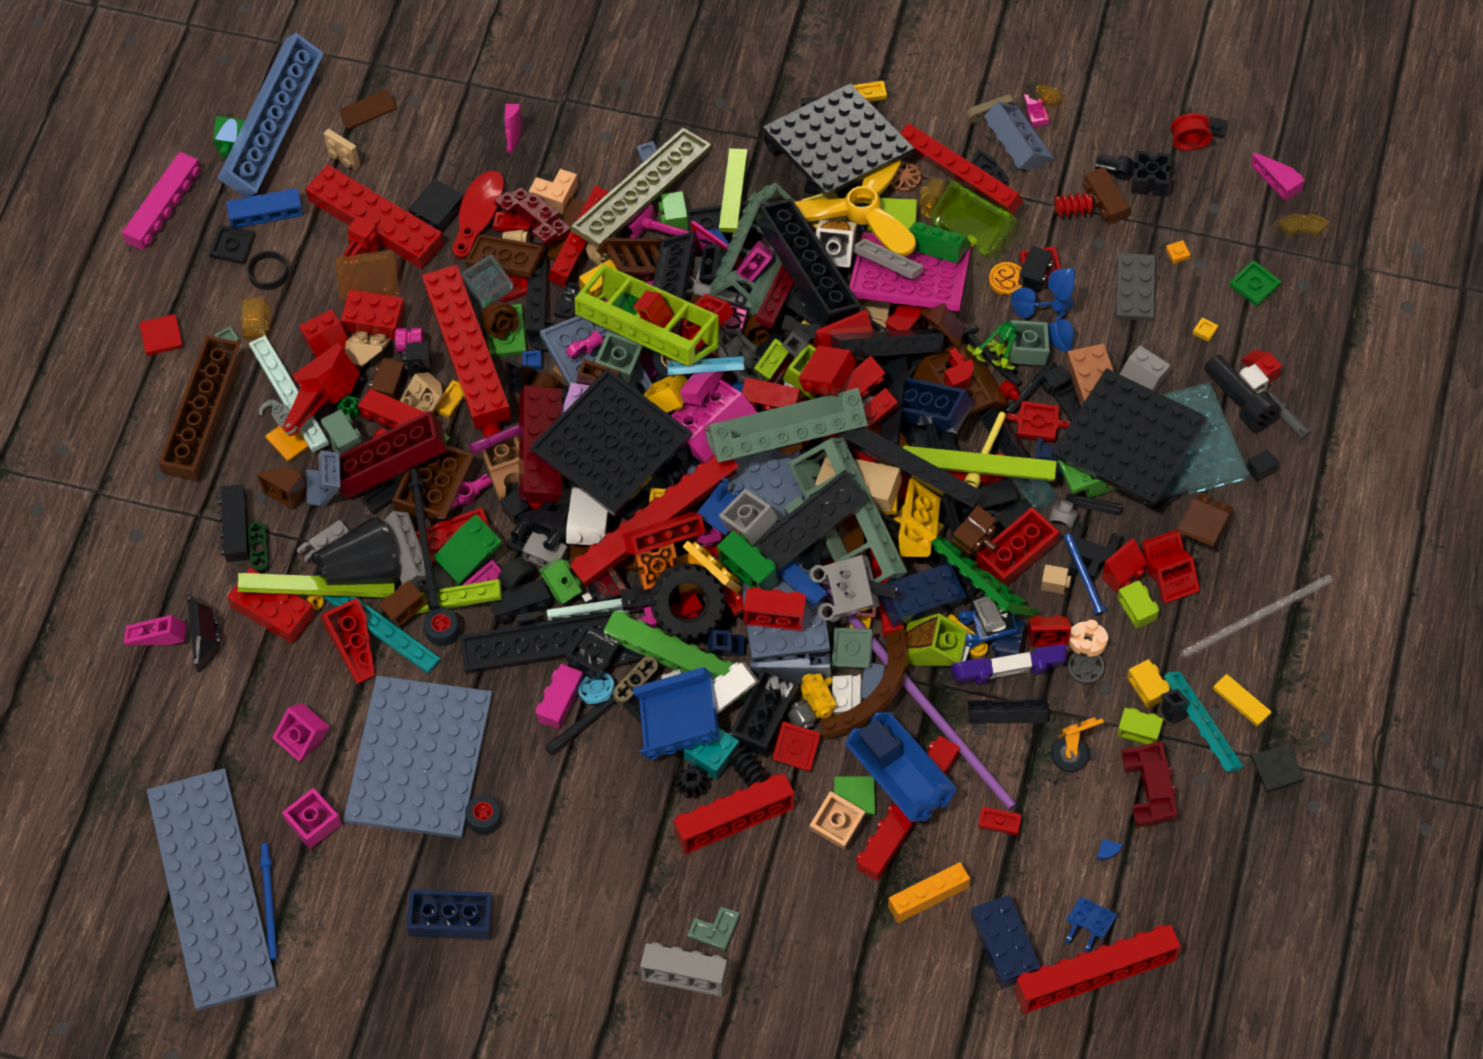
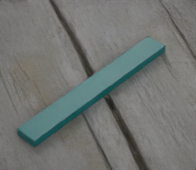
(392, 635)

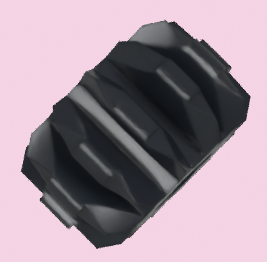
(691, 787)

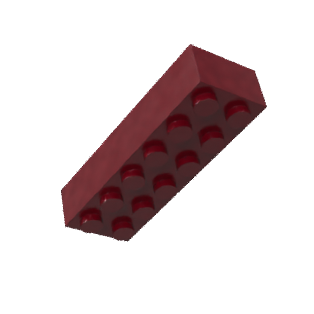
(537, 412)
(391, 454)

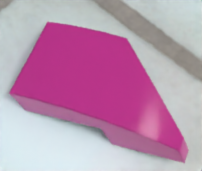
(1036, 111)

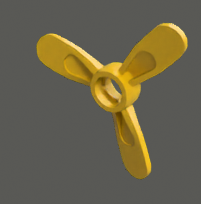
(884, 226)

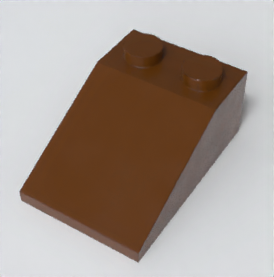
(1205, 519)

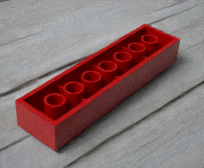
(395, 227)
(1096, 968)

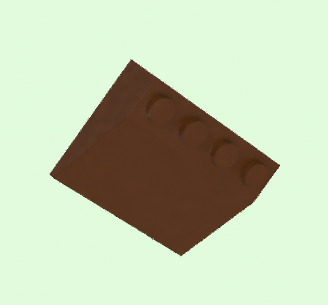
(441, 480)

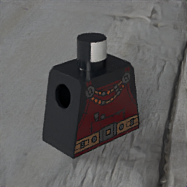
(605, 588)

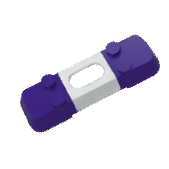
(981, 670)

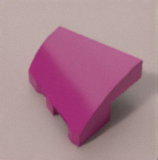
(513, 125)

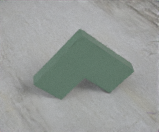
(716, 934)

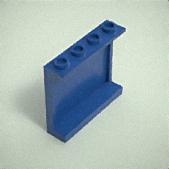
(677, 713)

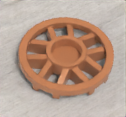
(904, 176)

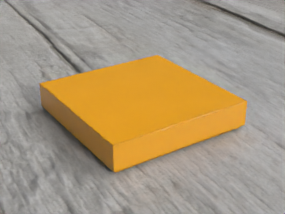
(287, 446)

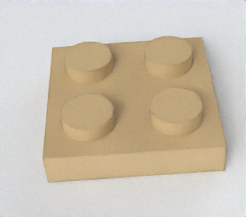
(341, 149)

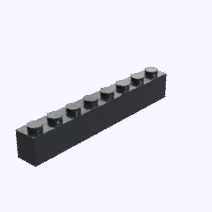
(912, 466)

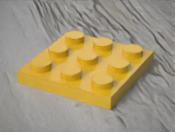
(713, 566)

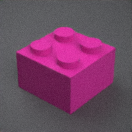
(311, 818)

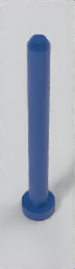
(1084, 575)

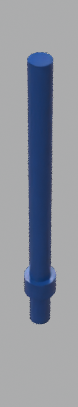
(266, 865)

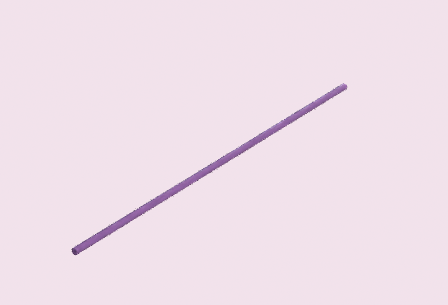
(932, 713)

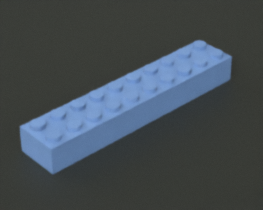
(270, 115)

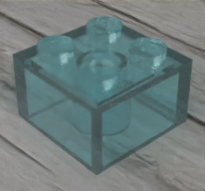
(487, 281)

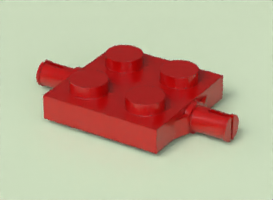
(1037, 421)

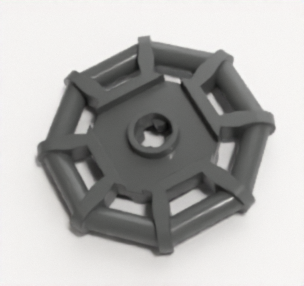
(738, 346)

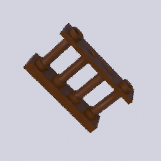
(632, 245)

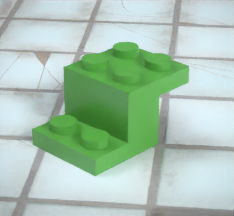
(1079, 480)

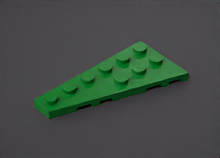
(993, 588)

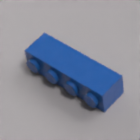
(264, 208)

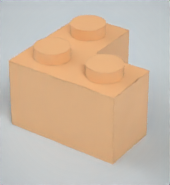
(556, 193)

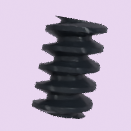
(746, 767)

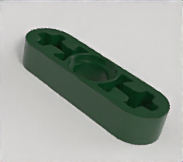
(254, 555)

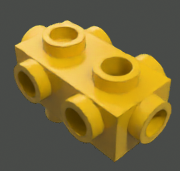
(818, 695)

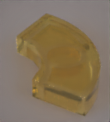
(1303, 223)

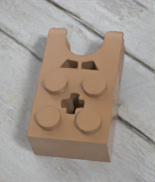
(502, 464)

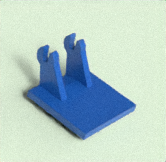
(716, 504)
(1092, 918)

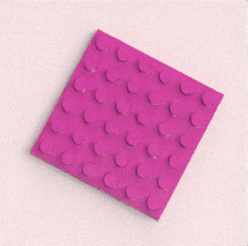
(937, 284)

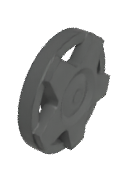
(1085, 668)

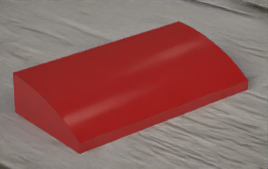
(715, 305)

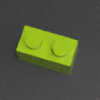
(1138, 604)
(1139, 726)

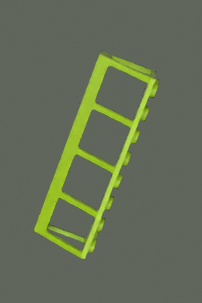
(640, 330)

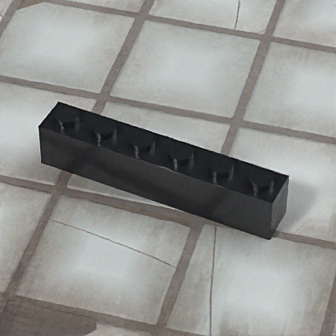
(890, 342)

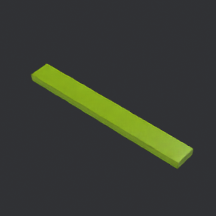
(987, 463)
(307, 585)

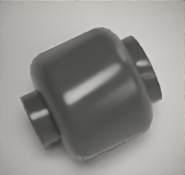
(802, 715)

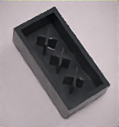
(764, 711)

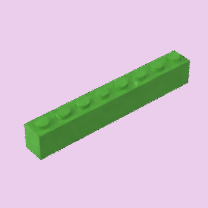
(665, 649)

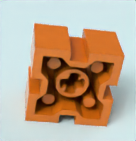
(654, 563)

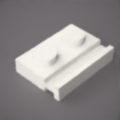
(846, 692)

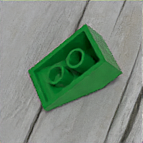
(468, 549)

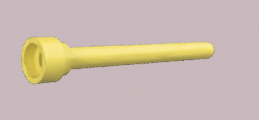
(974, 478)

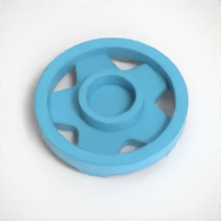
(596, 690)

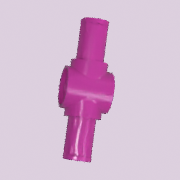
(473, 489)

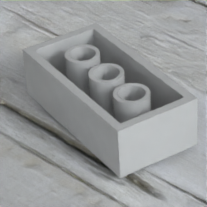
(684, 969)

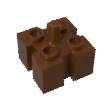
(974, 532)

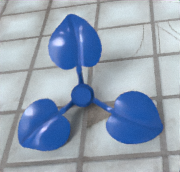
(1062, 284)

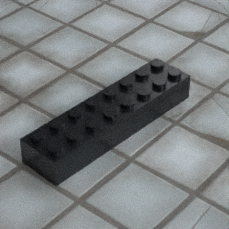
(807, 261)

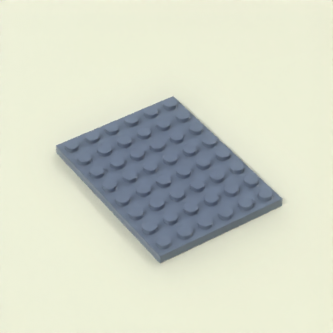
(418, 757)

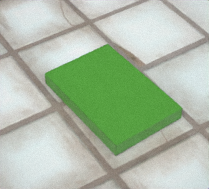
(513, 342)

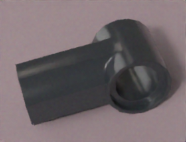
(1119, 167)

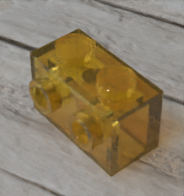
(931, 194)

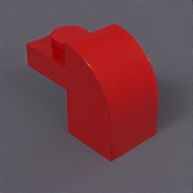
(961, 372)

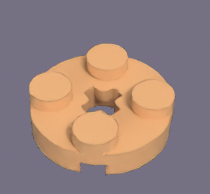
(1092, 630)

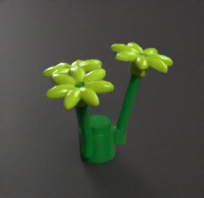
(1006, 332)

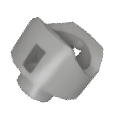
(1064, 513)

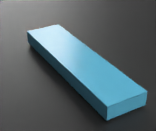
(707, 365)

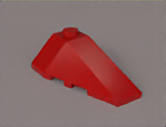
(349, 634)

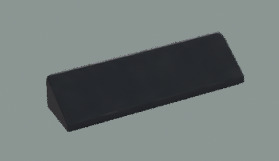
(1007, 711)

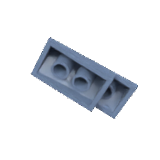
(795, 666)

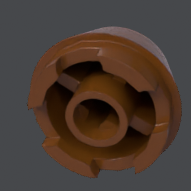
(499, 319)

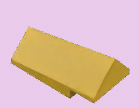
(918, 521)

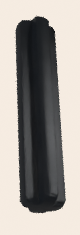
(1094, 504)

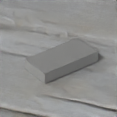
(988, 614)

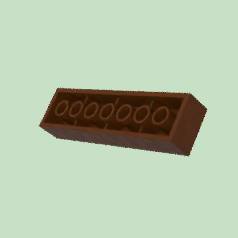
(201, 408)

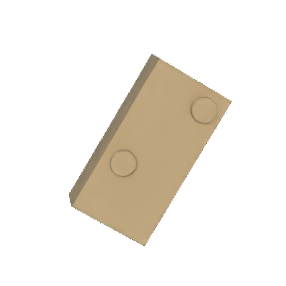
(880, 480)

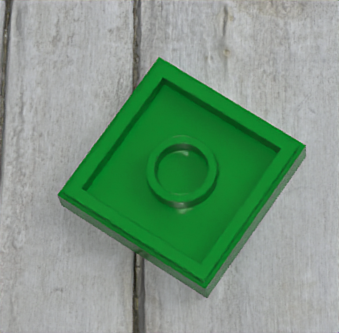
(1255, 283)

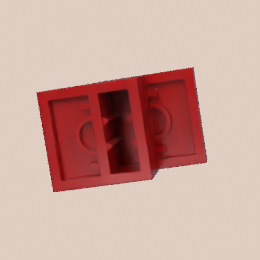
(1170, 566)

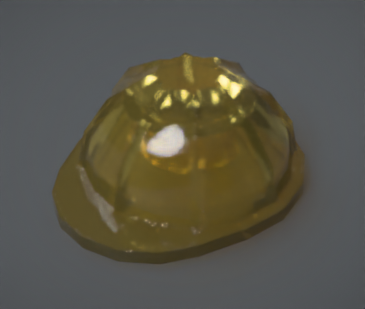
(1049, 94)

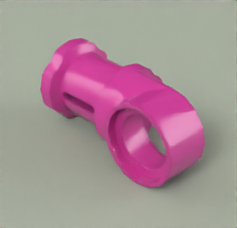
(586, 345)

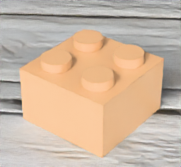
(837, 820)

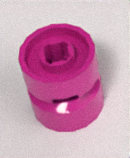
(403, 337)

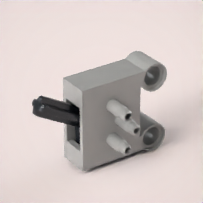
(851, 587)

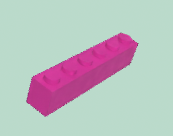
(161, 201)

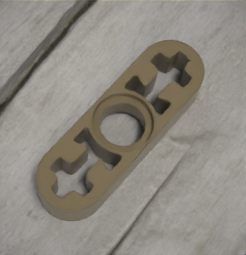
(977, 112)
(621, 686)

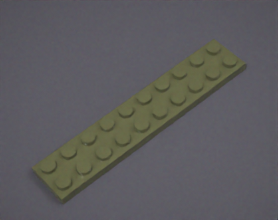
(641, 187)

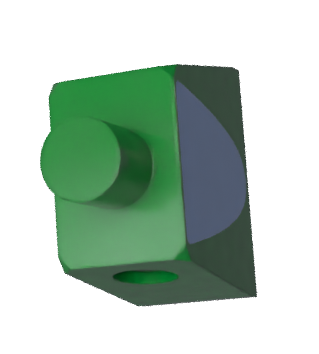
(226, 133)

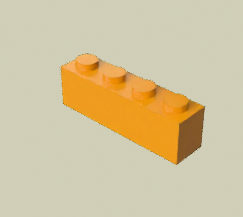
(929, 892)

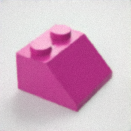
(300, 731)

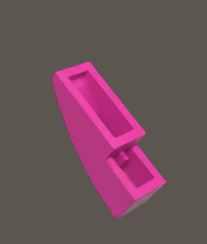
(700, 386)

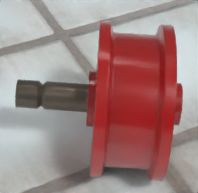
(1191, 131)

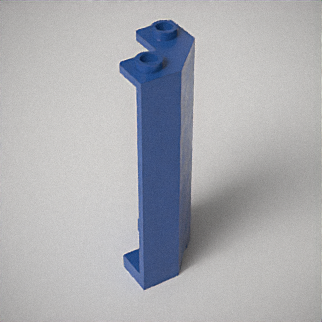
(911, 780)

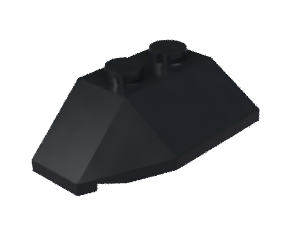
(203, 632)

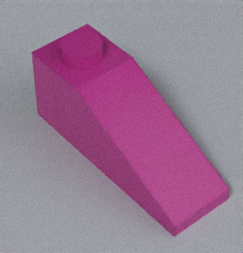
(1278, 176)
(158, 631)

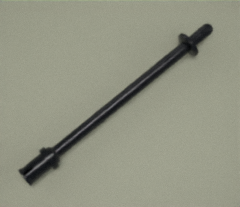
(431, 589)

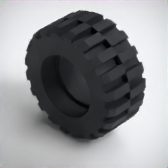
(687, 627)

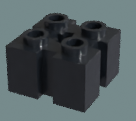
(1151, 173)

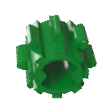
(349, 406)

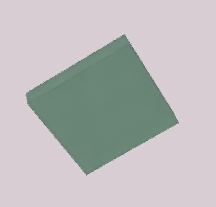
(852, 648)

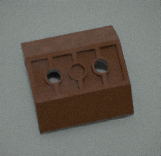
(982, 388)

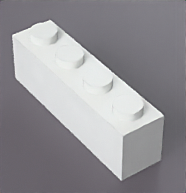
(733, 685)

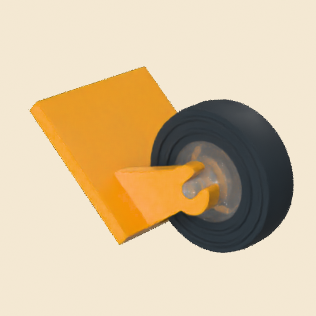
(1069, 751)

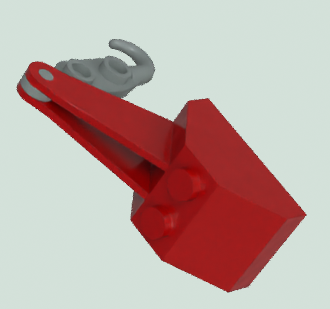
(321, 383)

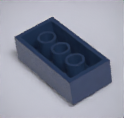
(936, 404)
(923, 595)
(450, 914)
(1004, 940)

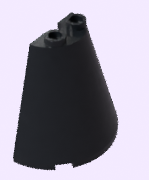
(359, 556)

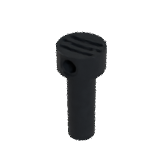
(1257, 409)

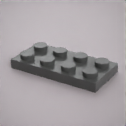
(1135, 286)

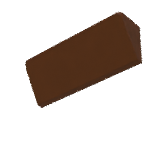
(367, 109)

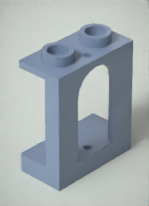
(326, 478)

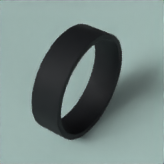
(264, 255)

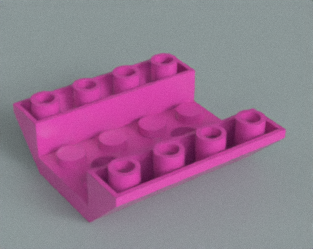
(729, 406)

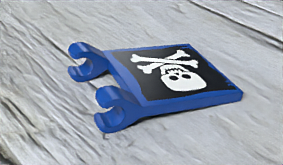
(974, 639)

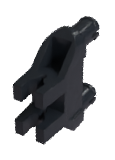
(544, 521)
(1092, 554)

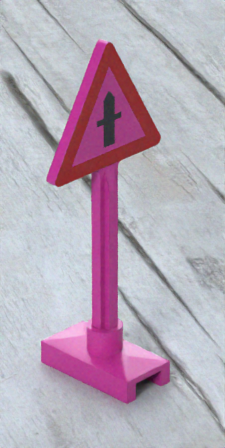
(645, 220)

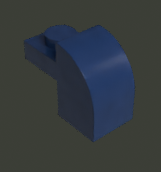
(723, 643)

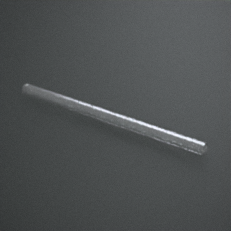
(1256, 616)

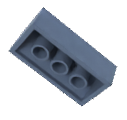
(1017, 136)

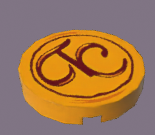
(1004, 278)

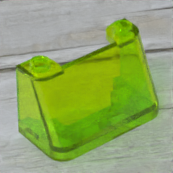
(973, 217)

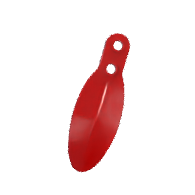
(477, 210)

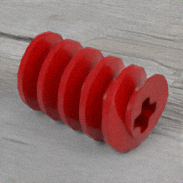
(1073, 204)

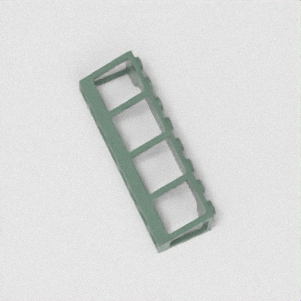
(765, 278)
(785, 425)
(867, 516)

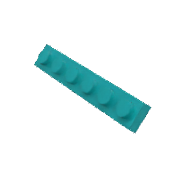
(1205, 724)

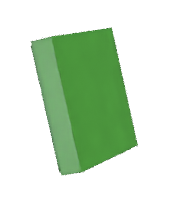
(858, 791)

